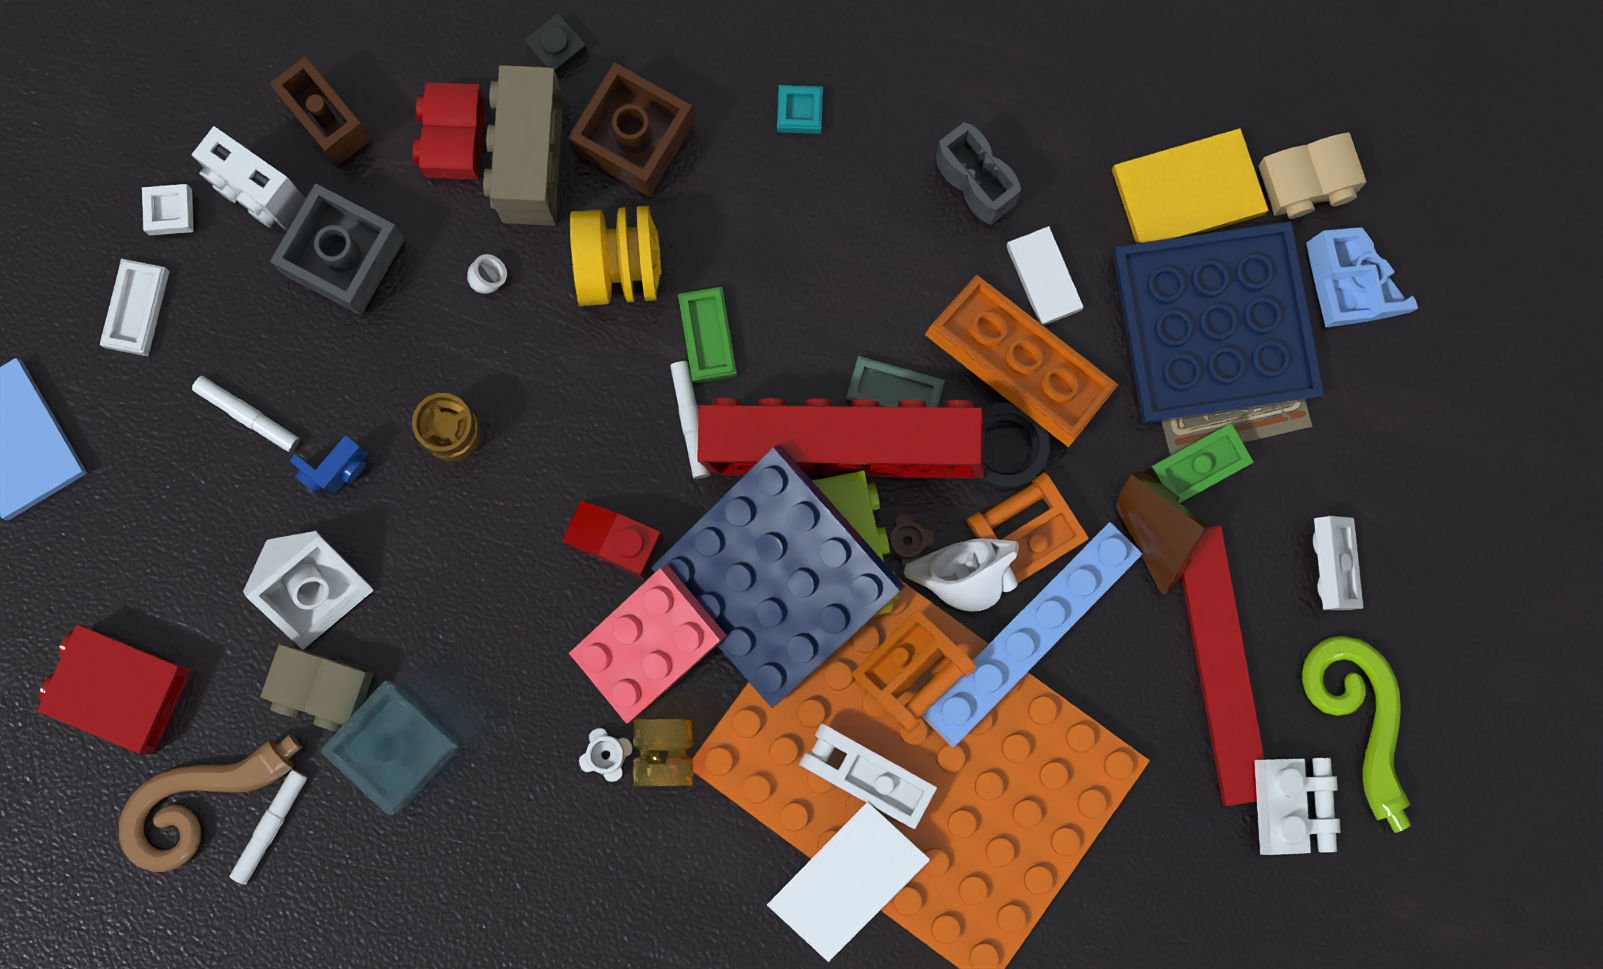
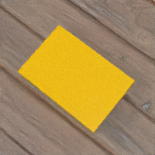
(1190, 188)

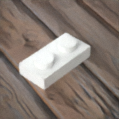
(1338, 563)

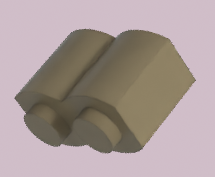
(315, 686)

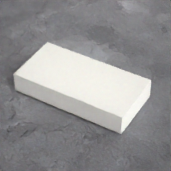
(1044, 276)
(134, 307)

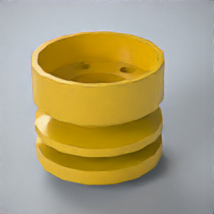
(614, 255)

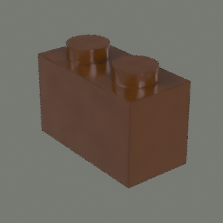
(320, 111)

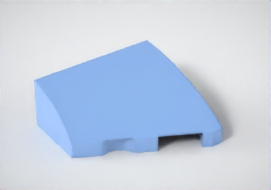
(1353, 279)

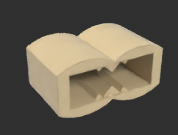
(1312, 175)

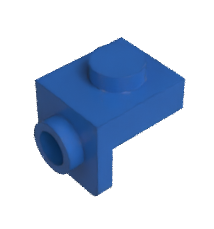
(340, 466)

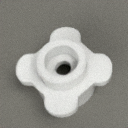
(618, 751)

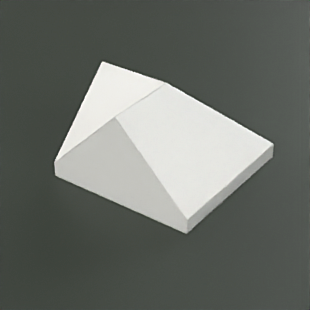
(304, 585)

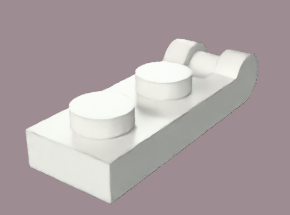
(870, 777)

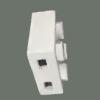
(248, 179)

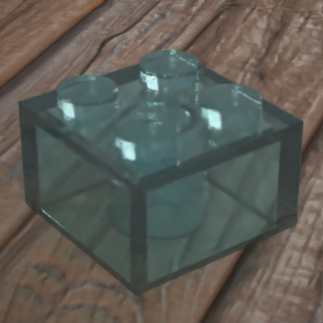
(391, 748)

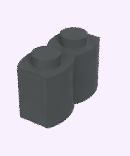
(986, 181)

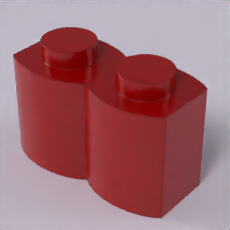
(450, 131)

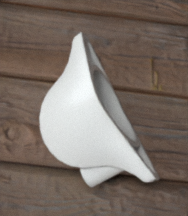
(968, 572)

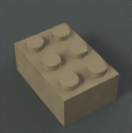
(525, 145)

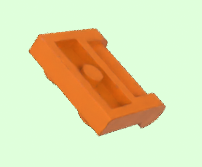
(1042, 538)
(903, 661)

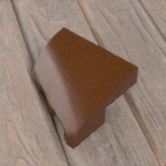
(1160, 528)

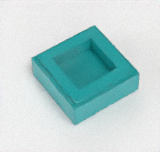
(799, 109)

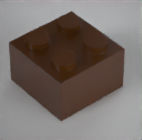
(632, 129)

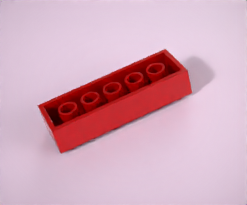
(845, 440)

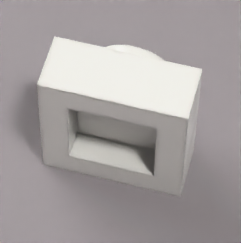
(167, 209)

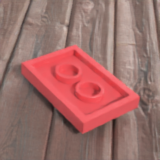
(647, 644)

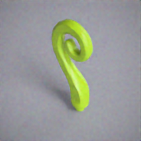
(1378, 771)

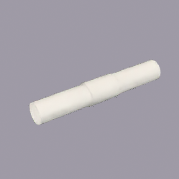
(245, 414)
(688, 414)
(268, 827)

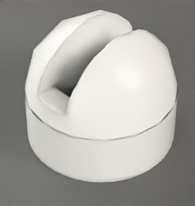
(486, 274)

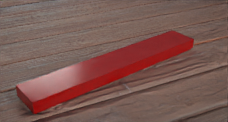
(1222, 669)

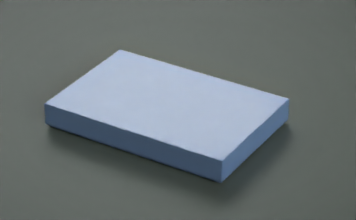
(33, 447)

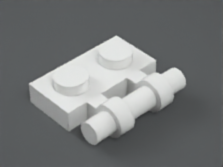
(1284, 806)

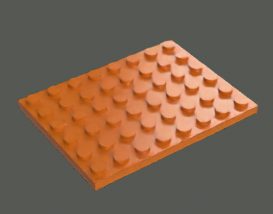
(1008, 805)

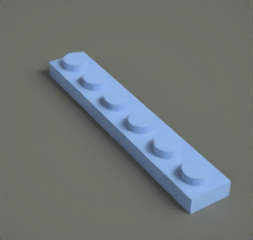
(1032, 634)

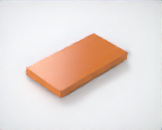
(1021, 360)

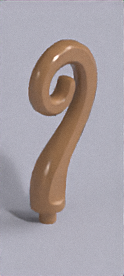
(252, 773)

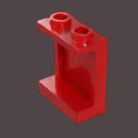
(112, 690)

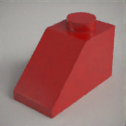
(613, 538)

